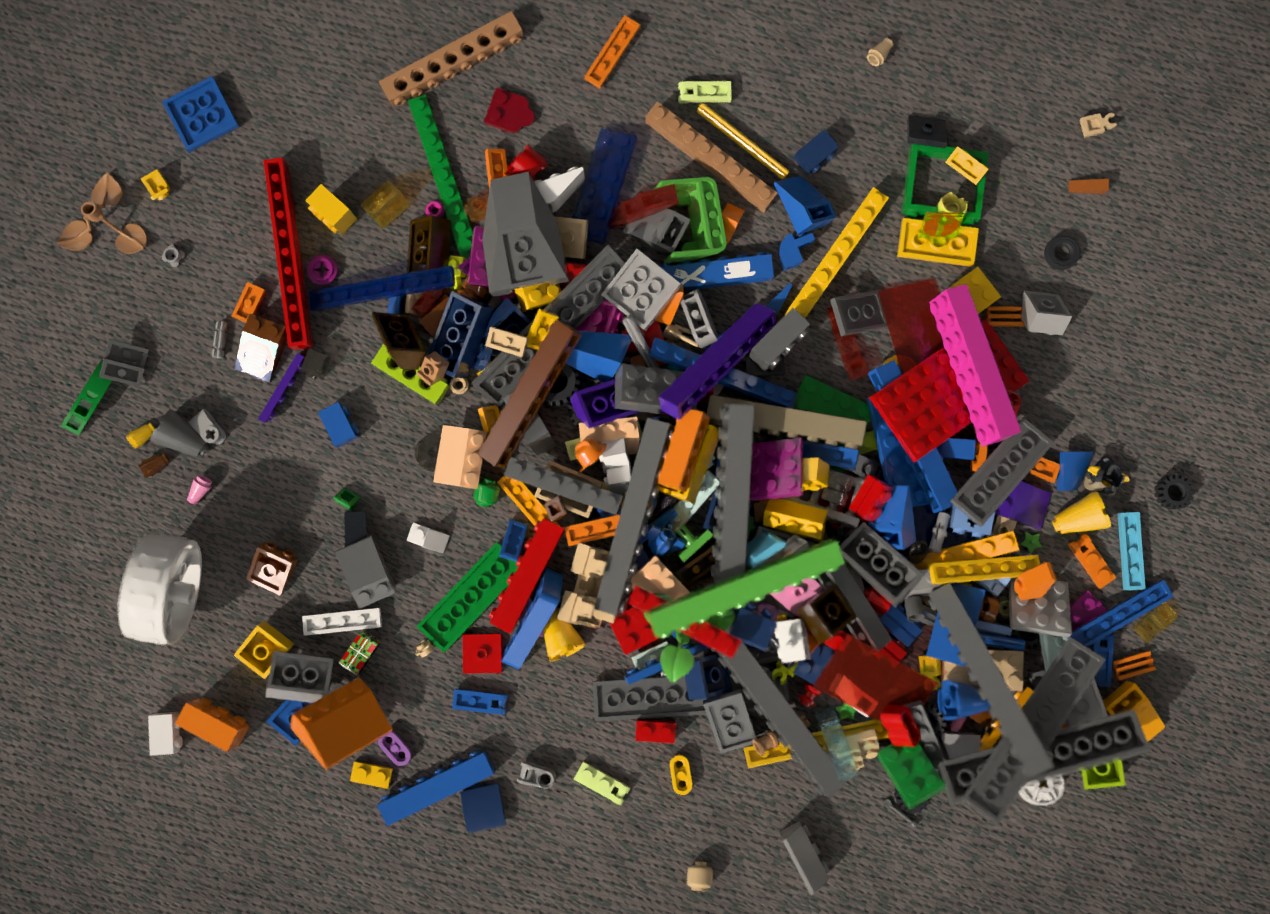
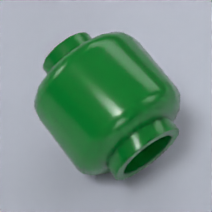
(487, 492)

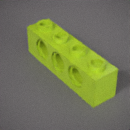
(434, 393)

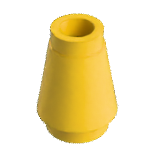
(141, 435)

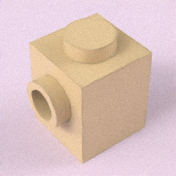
(1001, 525)

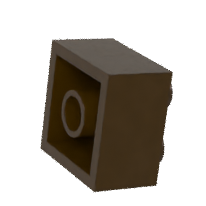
(826, 614)

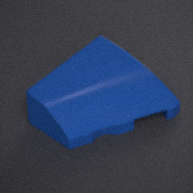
(1072, 469)

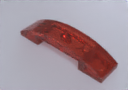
(849, 350)

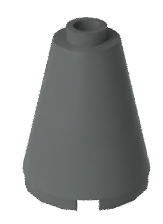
(178, 435)

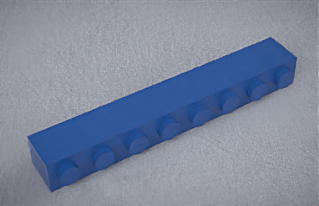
(930, 468)

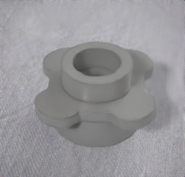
(167, 255)

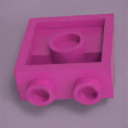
(603, 319)

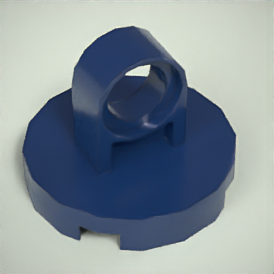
(484, 354)

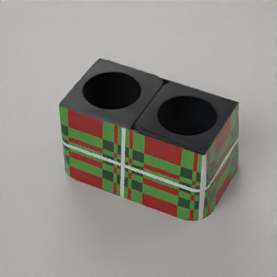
(360, 652)

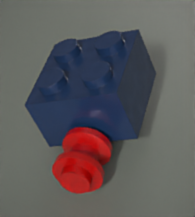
(810, 671)

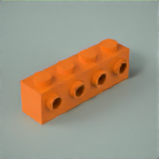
(683, 450)

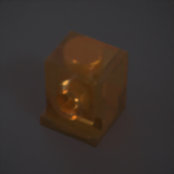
(479, 213)

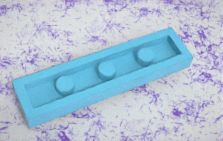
(1131, 551)

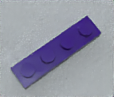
(278, 395)

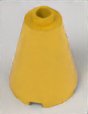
(1083, 516)
(561, 638)

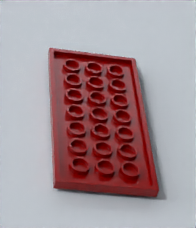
(928, 404)

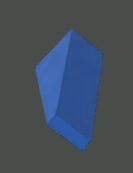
(778, 301)

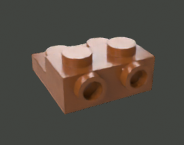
(272, 567)

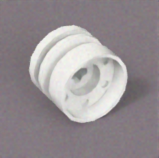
(1043, 795)

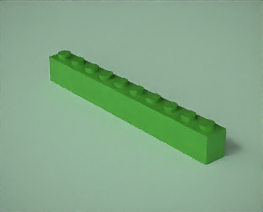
(745, 587)

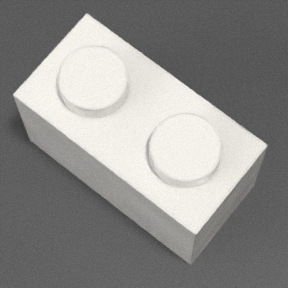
(164, 733)

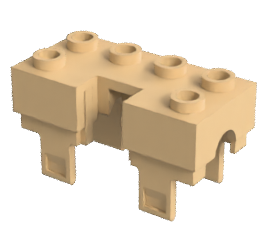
(579, 605)

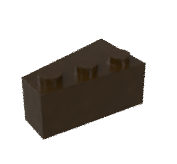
(697, 568)

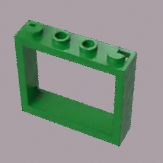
(940, 153)

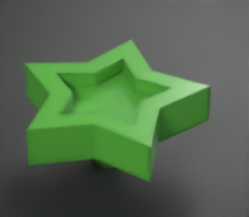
(1031, 542)
(846, 711)

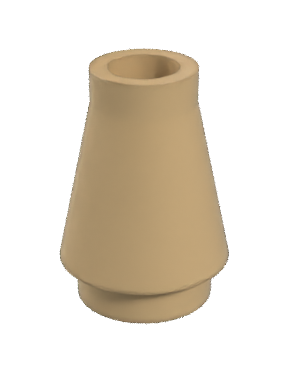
(878, 54)

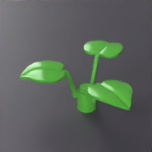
(679, 661)

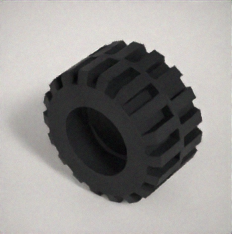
(563, 397)

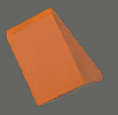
(731, 218)

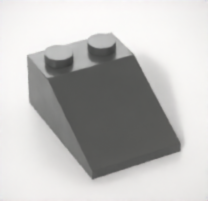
(366, 572)

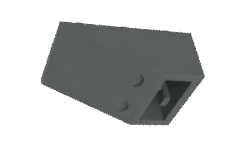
(660, 231)

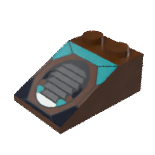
(260, 348)

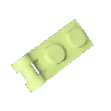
(705, 91)
(601, 783)

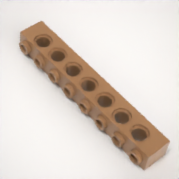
(441, 57)

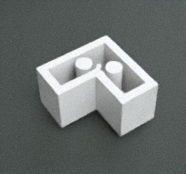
(616, 465)

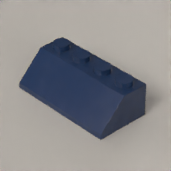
(461, 333)

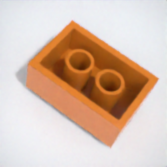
(212, 724)

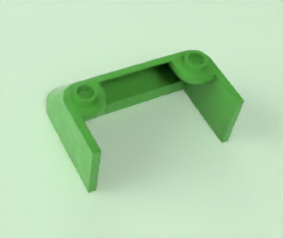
(706, 218)

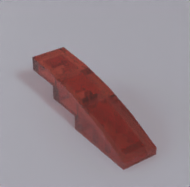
(644, 205)

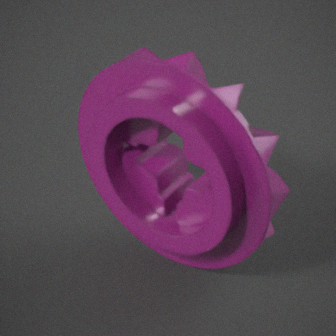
(317, 263)

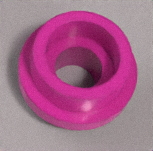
(435, 204)

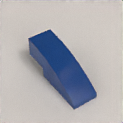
(957, 449)

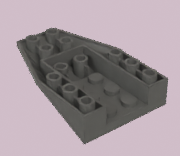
(520, 237)

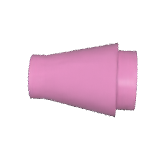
(199, 488)

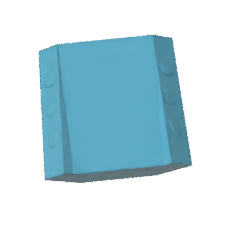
(762, 548)

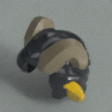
(1105, 477)

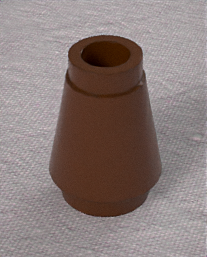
(153, 464)

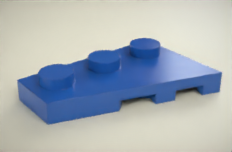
(282, 718)

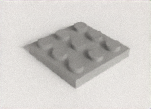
(641, 289)
(1044, 614)

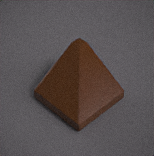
(555, 509)

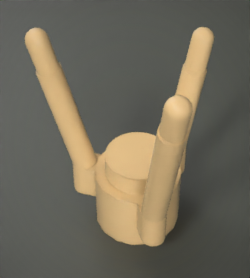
(673, 333)

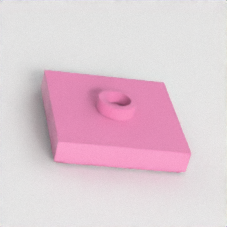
(796, 596)

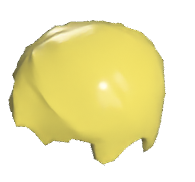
(951, 204)

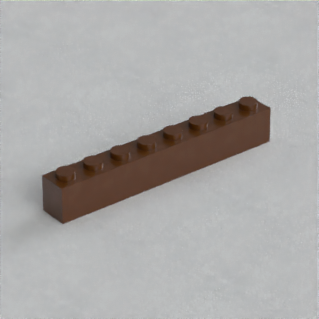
(529, 393)

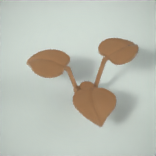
(77, 235)

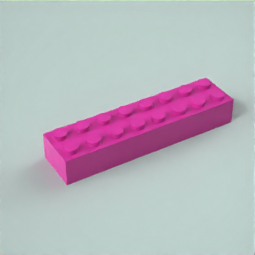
(974, 365)

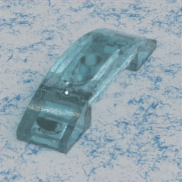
(836, 744)

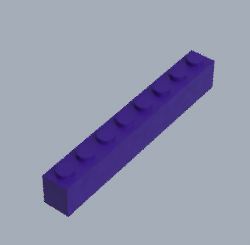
(717, 361)

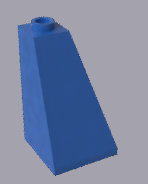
(599, 354)

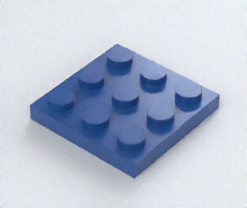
(200, 114)

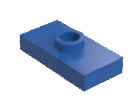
(513, 540)

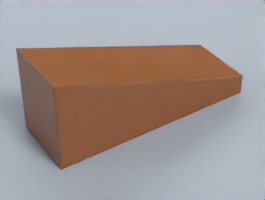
(1091, 186)

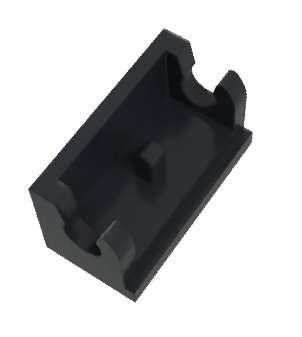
(354, 526)

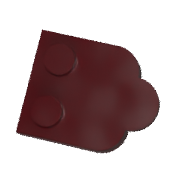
(508, 112)

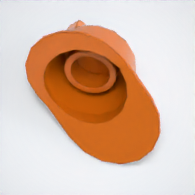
(588, 452)

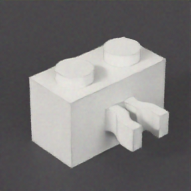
(792, 640)

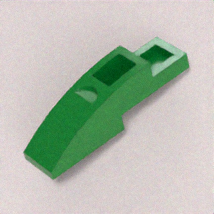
(86, 402)

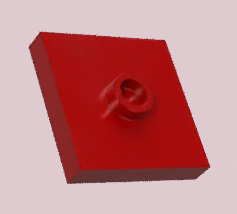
(482, 653)

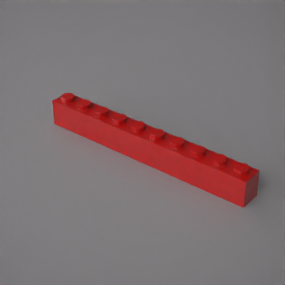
(288, 254)

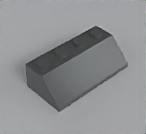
(880, 564)

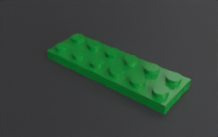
(468, 599)

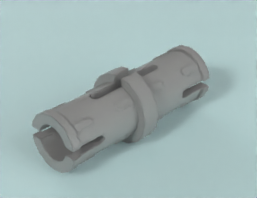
(939, 532)

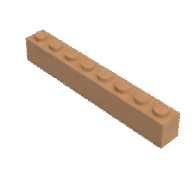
(710, 157)

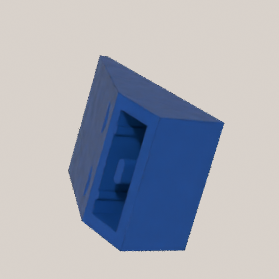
(804, 204)
(896, 519)

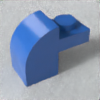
(789, 252)

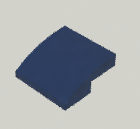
(483, 808)

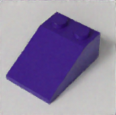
(1025, 505)

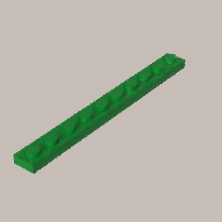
(442, 174)

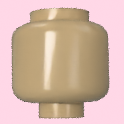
(699, 876)

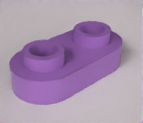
(392, 750)

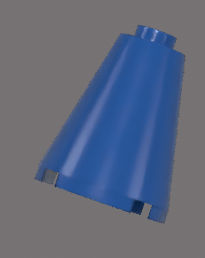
(960, 700)

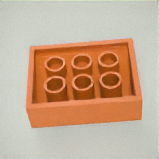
(341, 723)

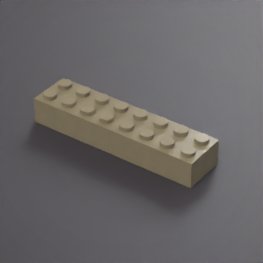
(796, 423)

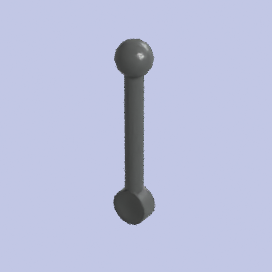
(887, 803)

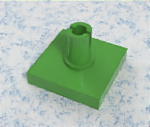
(693, 542)

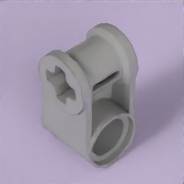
(206, 425)
(534, 775)

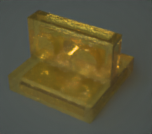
(385, 204)

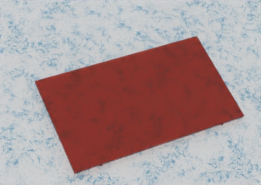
(912, 322)
(871, 679)

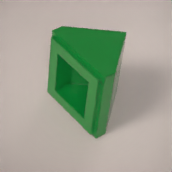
(346, 498)

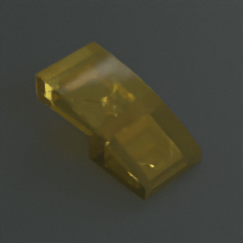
(1155, 621)

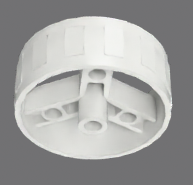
(160, 589)

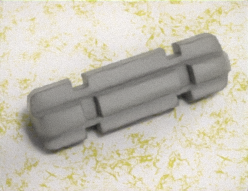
(219, 339)

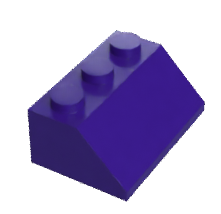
(597, 405)

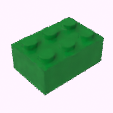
(911, 773)

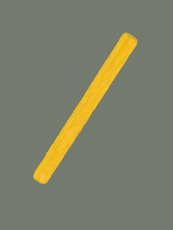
(742, 141)

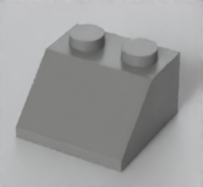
(1044, 313)

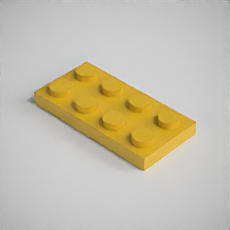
(955, 251)

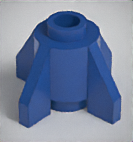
(663, 541)

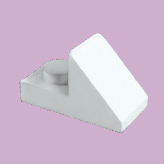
(428, 538)

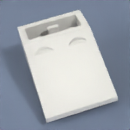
(560, 187)

